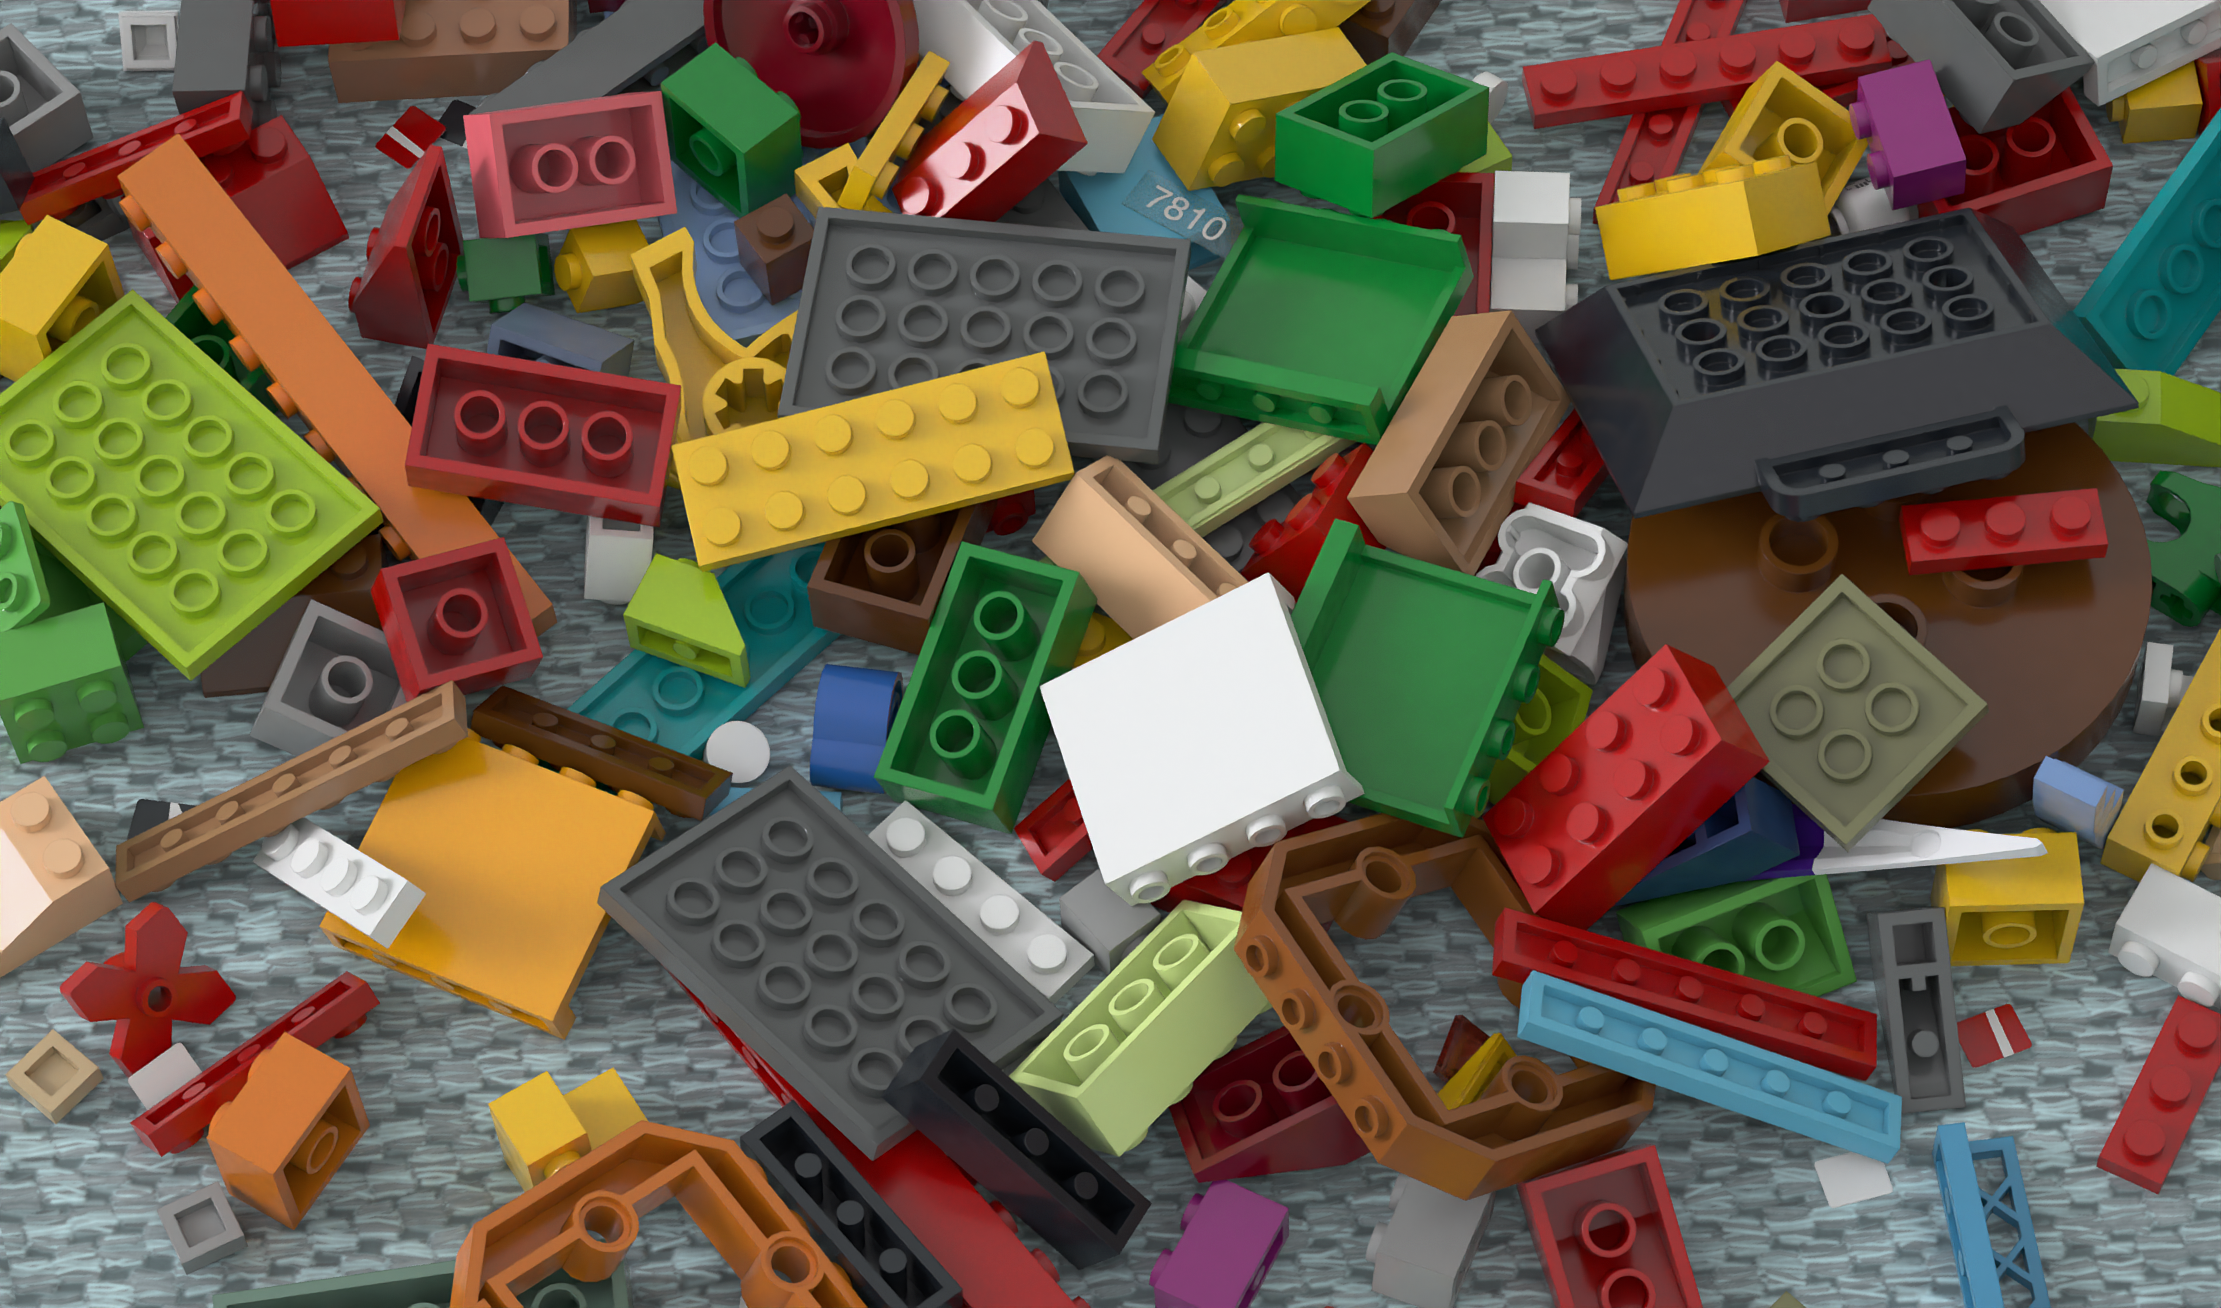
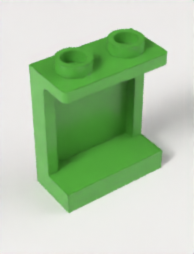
(41, 586)

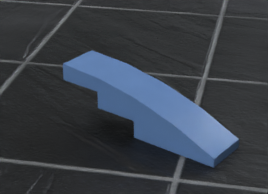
(2076, 801)

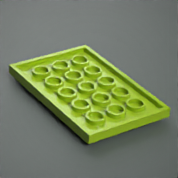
(170, 485)

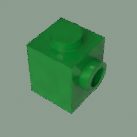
(506, 270)

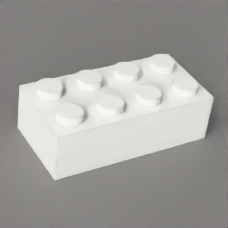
(988, 34)

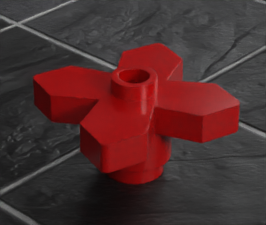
(147, 989)

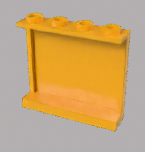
(506, 876)

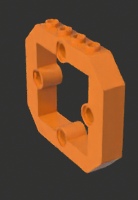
(618, 1186)

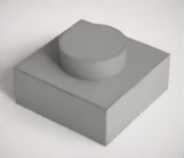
(202, 1227)

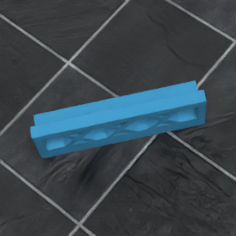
(1969, 1208)

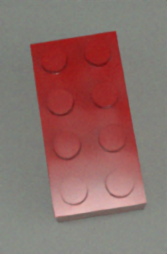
(543, 435)
(1625, 788)

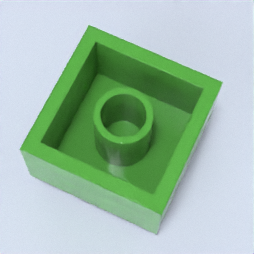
(65, 685)

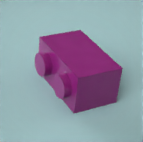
(1909, 135)
(1224, 1251)

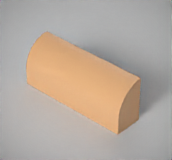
(1132, 549)

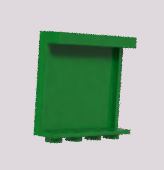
(1319, 319)
(1420, 674)

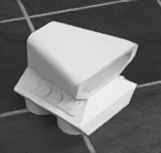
(1585, 572)

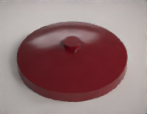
(830, 56)

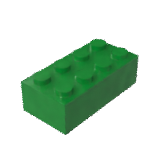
(974, 698)

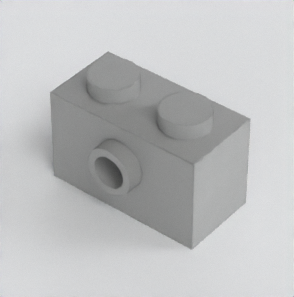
(1427, 1243)

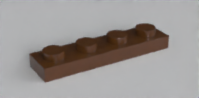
(602, 753)

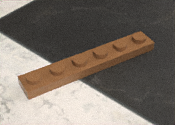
(291, 791)

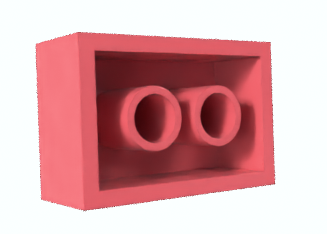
(570, 164)

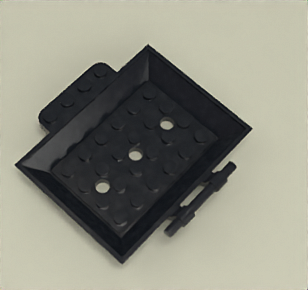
(1831, 369)

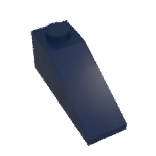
(1732, 845)

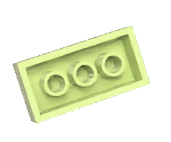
(1146, 1030)

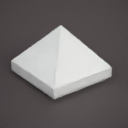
(149, 39)

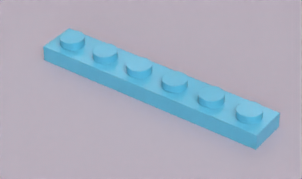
(1710, 1067)

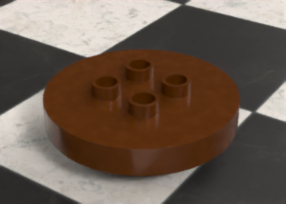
(2034, 641)

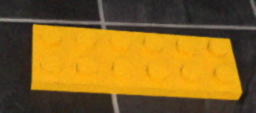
(873, 461)

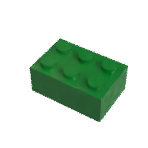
(1381, 135)

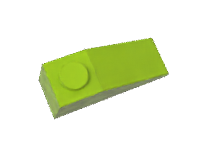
(2172, 426)

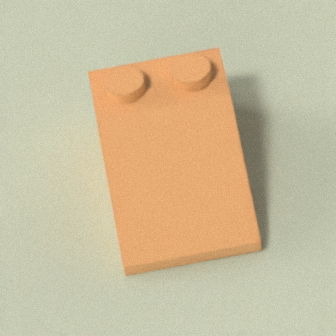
(47, 875)

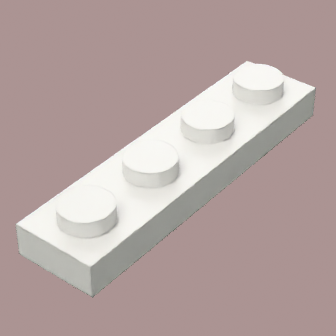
(340, 879)
(984, 902)

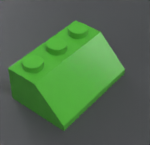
(1755, 928)

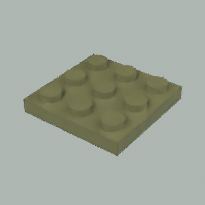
(1851, 711)

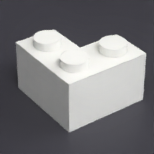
(1534, 246)

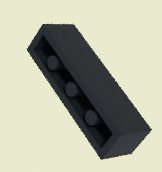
(1016, 1149)
(847, 1215)

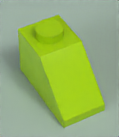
(686, 620)

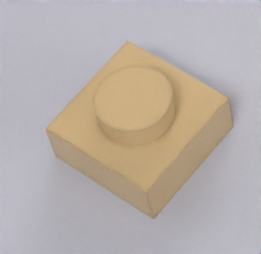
(54, 1076)

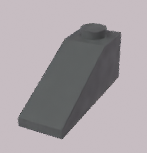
(1917, 1006)

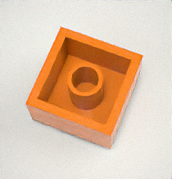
(287, 1129)

